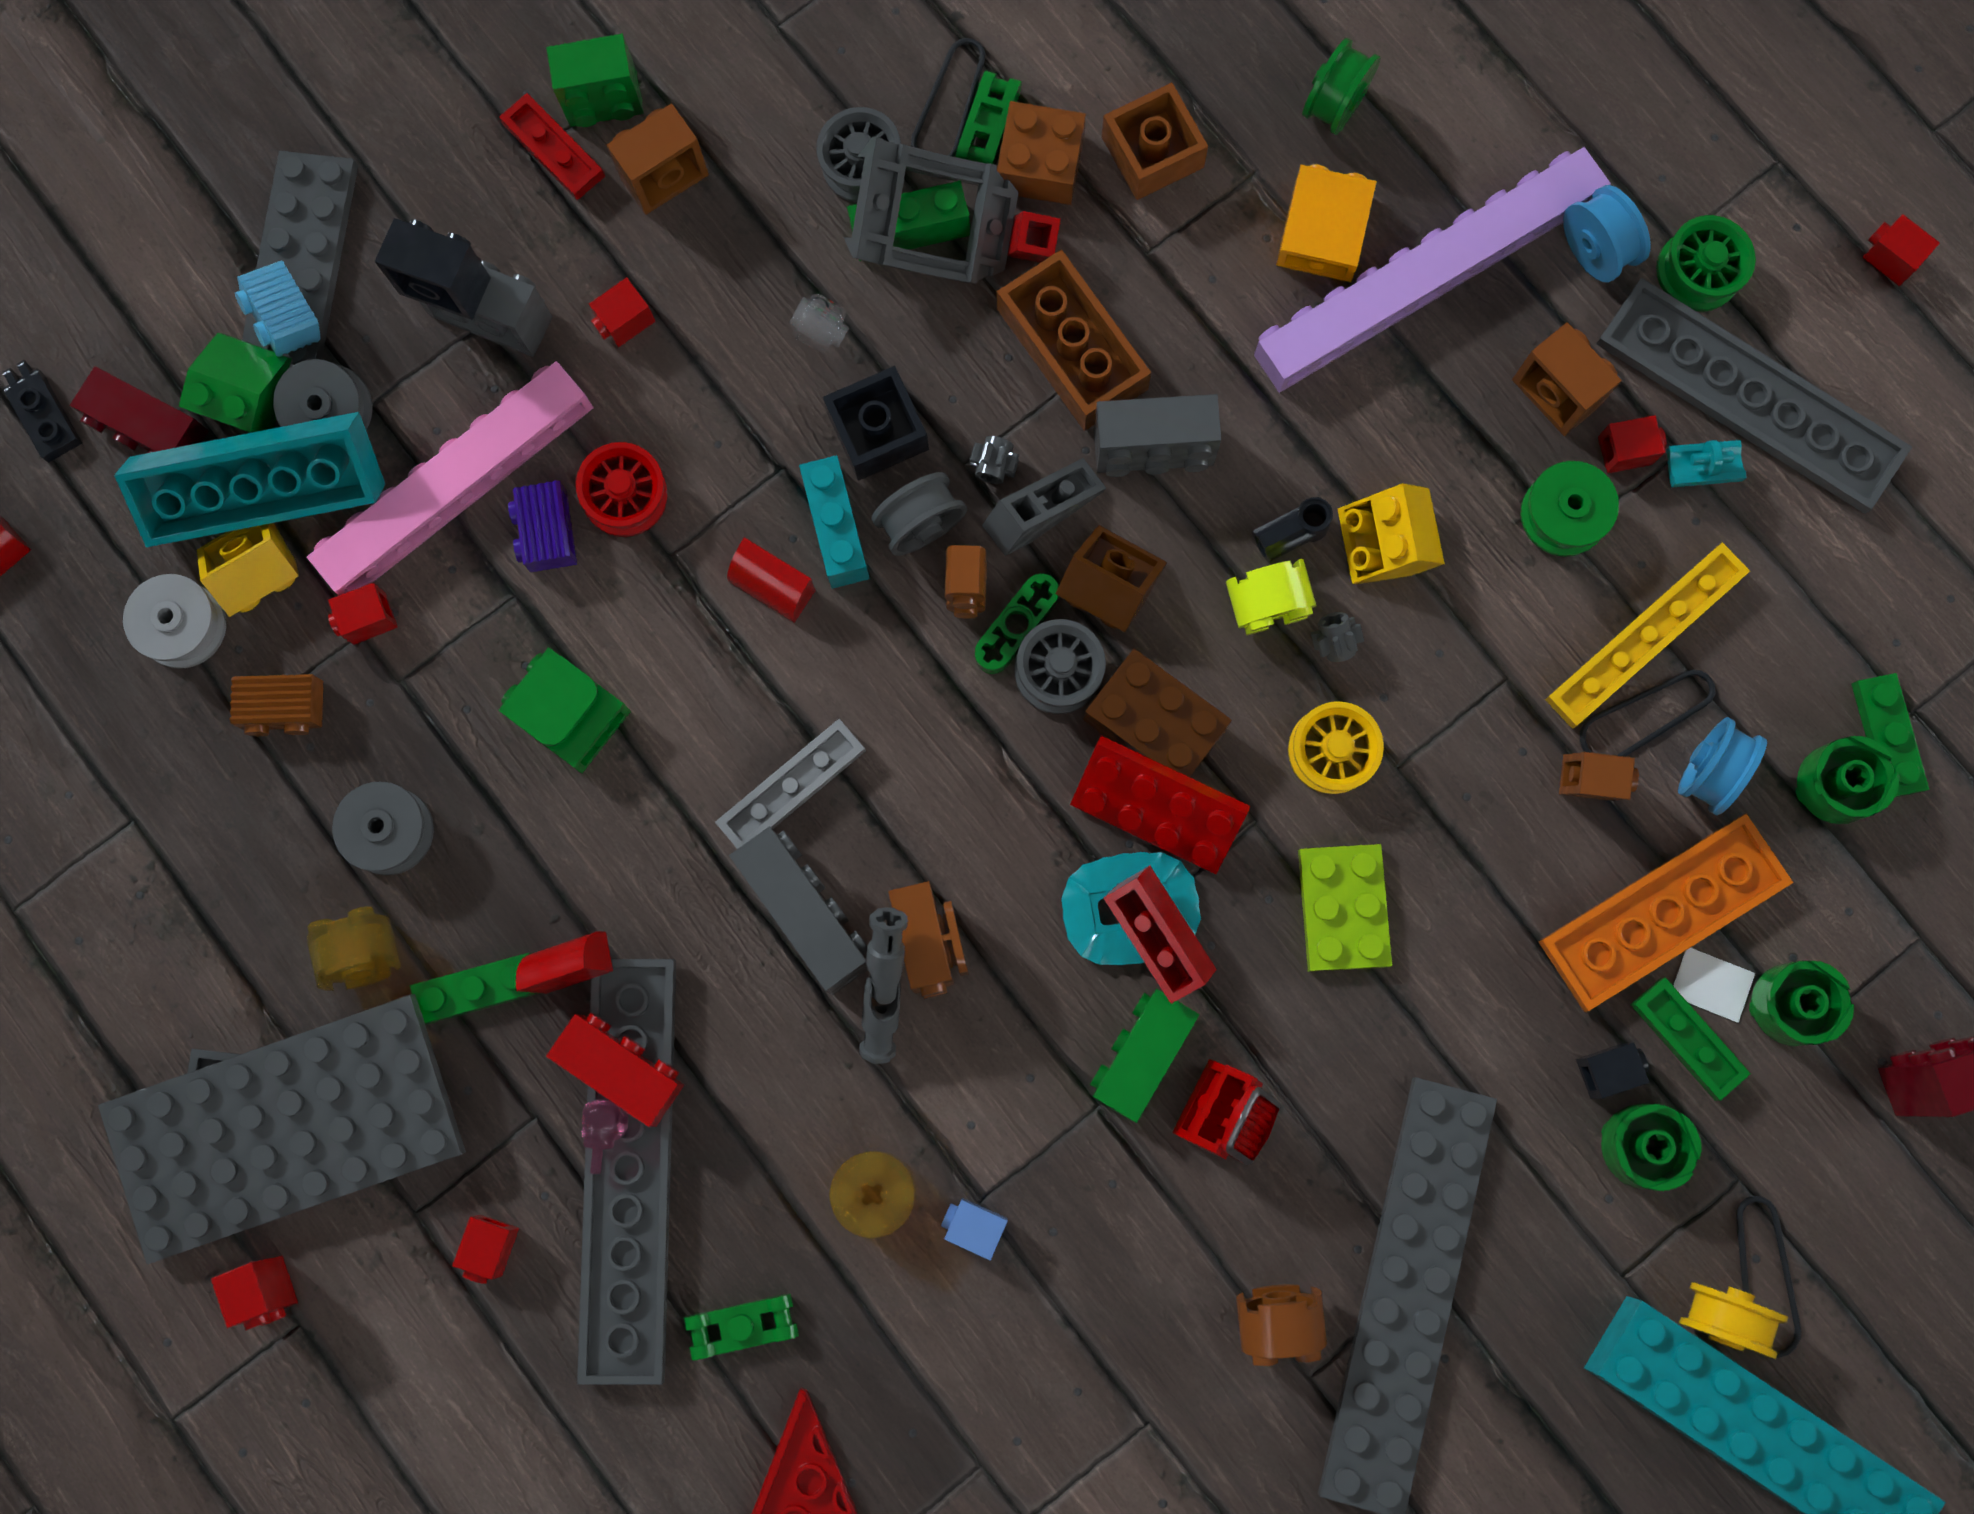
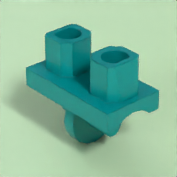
(1705, 463)

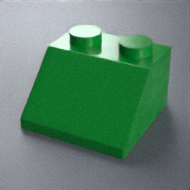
(234, 383)

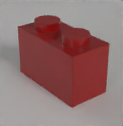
(255, 1293)

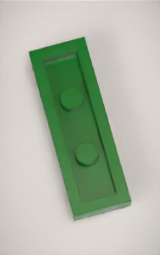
(1888, 723)
(469, 990)
(1690, 1039)

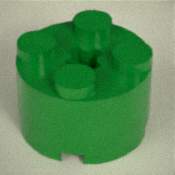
(1864, 791)
(1824, 997)
(1670, 1160)

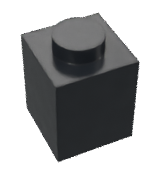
(1613, 1070)

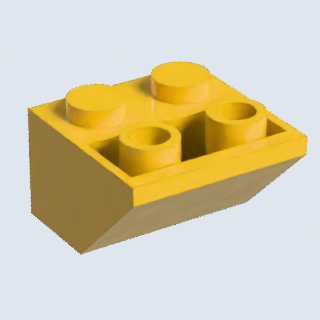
(1391, 534)

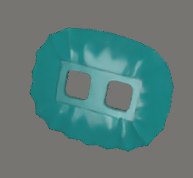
(1096, 879)

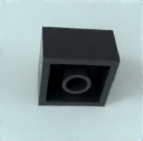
(433, 267)
(876, 423)

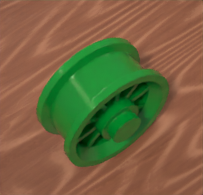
(1340, 86)
(1706, 262)
(1569, 508)

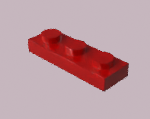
(552, 146)

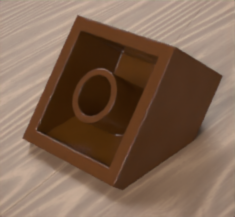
(1110, 578)

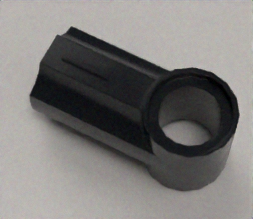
(1291, 530)

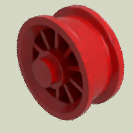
(621, 489)

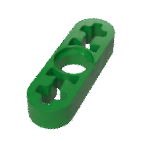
(991, 640)

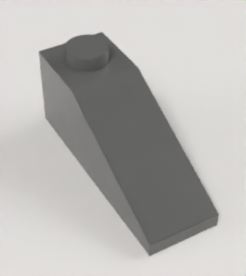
(1041, 506)

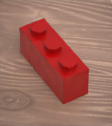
(1160, 934)
(616, 1068)

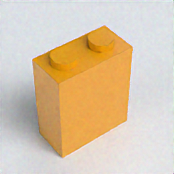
(1326, 222)

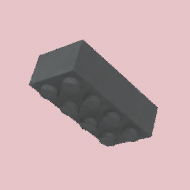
(800, 910)

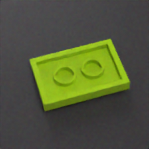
(1344, 908)

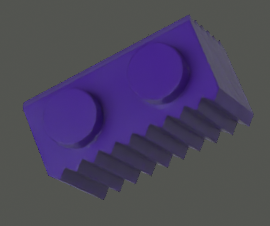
(543, 526)

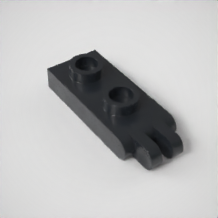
(40, 412)

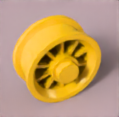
(1335, 747)
(1733, 1319)

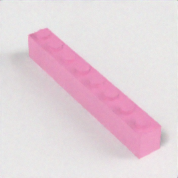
(450, 480)

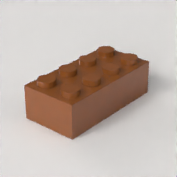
(1072, 338)

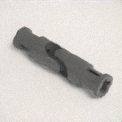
(883, 986)

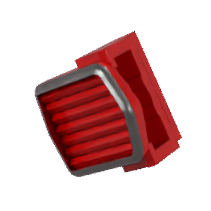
(1228, 1113)

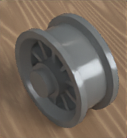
(843, 140)
(320, 391)
(919, 513)
(1059, 666)
(382, 828)

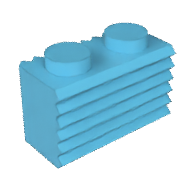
(278, 308)

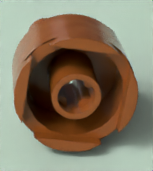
(1282, 1324)

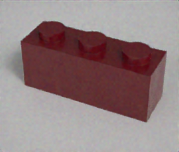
(133, 415)

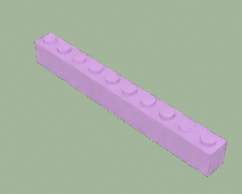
(1428, 270)

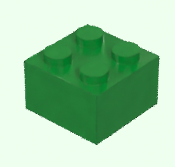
(595, 80)

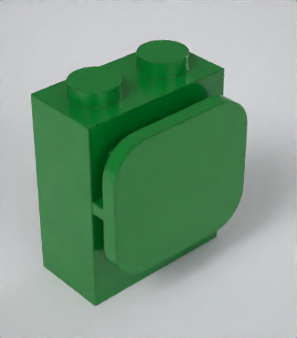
(564, 709)

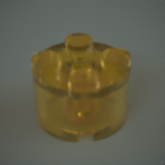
(352, 949)
(848, 1194)

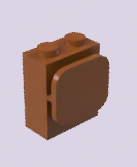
(929, 940)

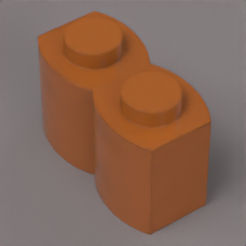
(965, 580)

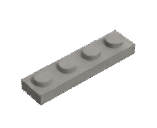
(791, 784)

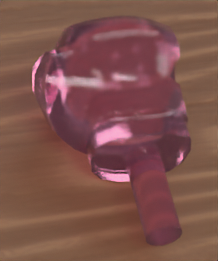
(601, 1126)

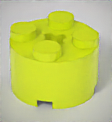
(1270, 595)

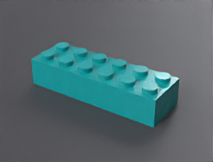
(251, 479)

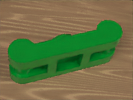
(988, 118)
(741, 1326)

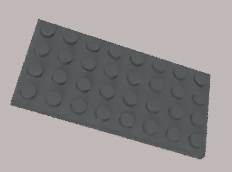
(281, 1128)

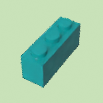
(834, 522)

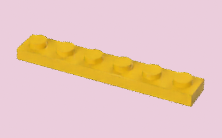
(1647, 635)

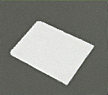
(1713, 984)

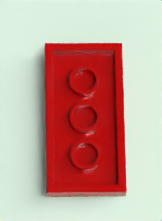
(1159, 805)

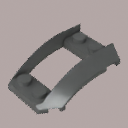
(880, 203)

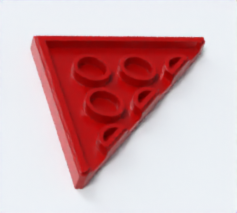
(804, 1469)

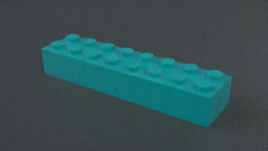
(1747, 1420)

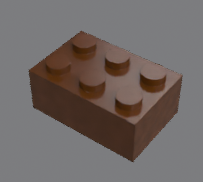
(1156, 715)

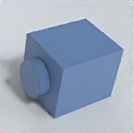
(974, 1228)

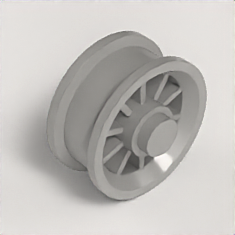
(174, 621)

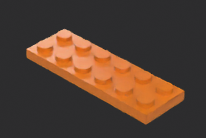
(1665, 912)

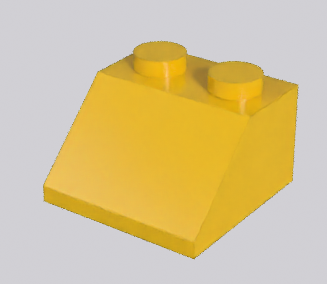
(246, 567)

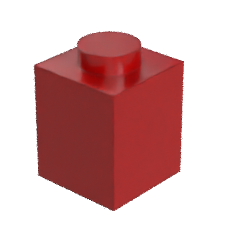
(1033, 236)
(1899, 249)
(621, 313)
(1632, 444)
(361, 614)
(485, 1248)

